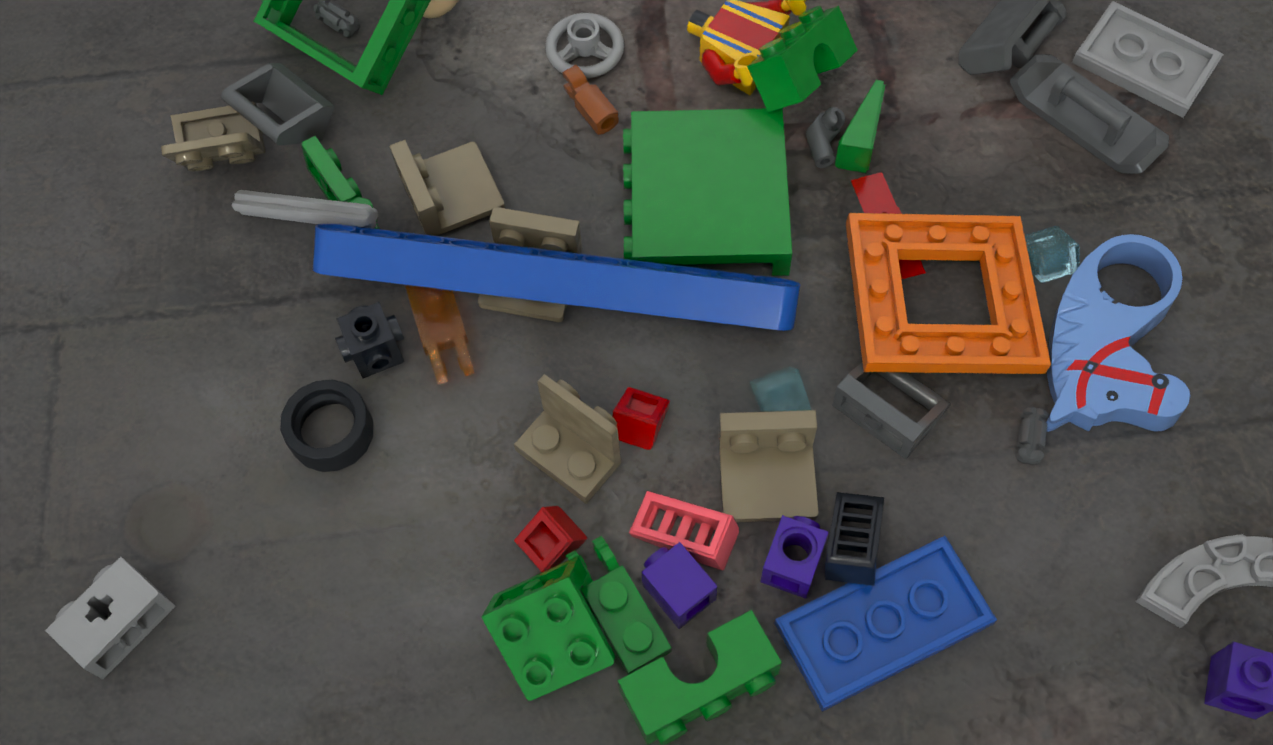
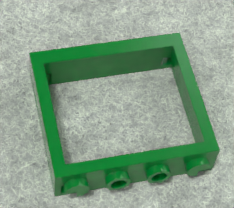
(380, 55)

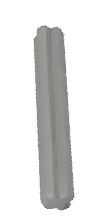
(304, 209)

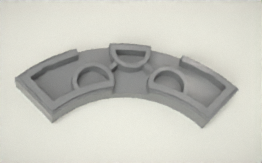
(1207, 571)

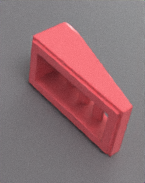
(722, 542)

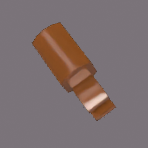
(590, 101)

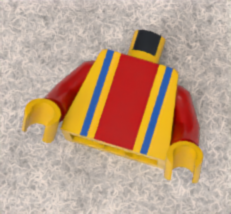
(736, 34)

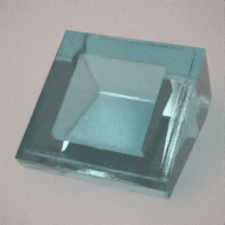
(1052, 253)
(780, 391)

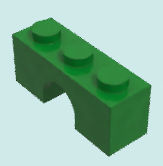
(790, 64)
(665, 703)

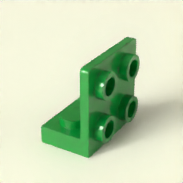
(548, 630)

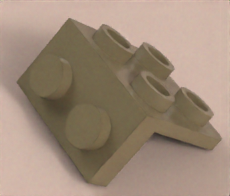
(213, 137)

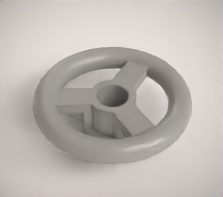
(585, 41)

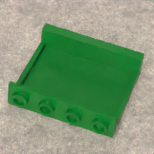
(708, 188)

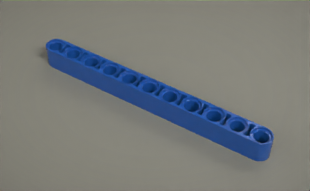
(555, 276)

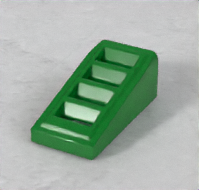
(858, 140)

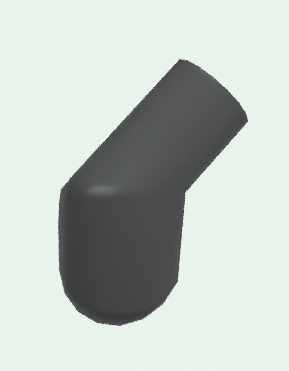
(821, 134)

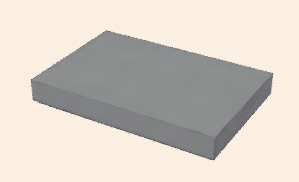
(1147, 58)

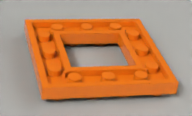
(889, 344)

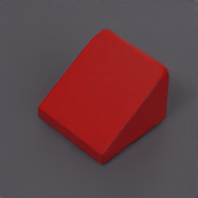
(640, 417)
(550, 537)

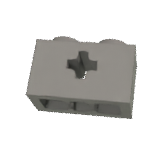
(101, 642)

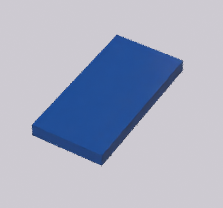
(876, 631)

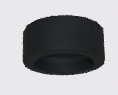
(315, 396)

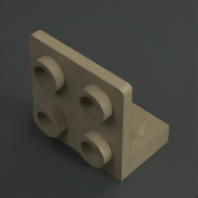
(447, 187)
(531, 231)
(571, 440)
(768, 465)

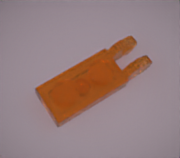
(439, 327)

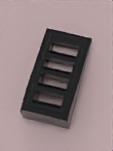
(848, 567)

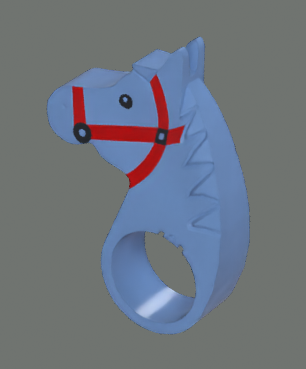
(1092, 365)

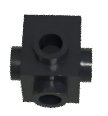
(370, 339)

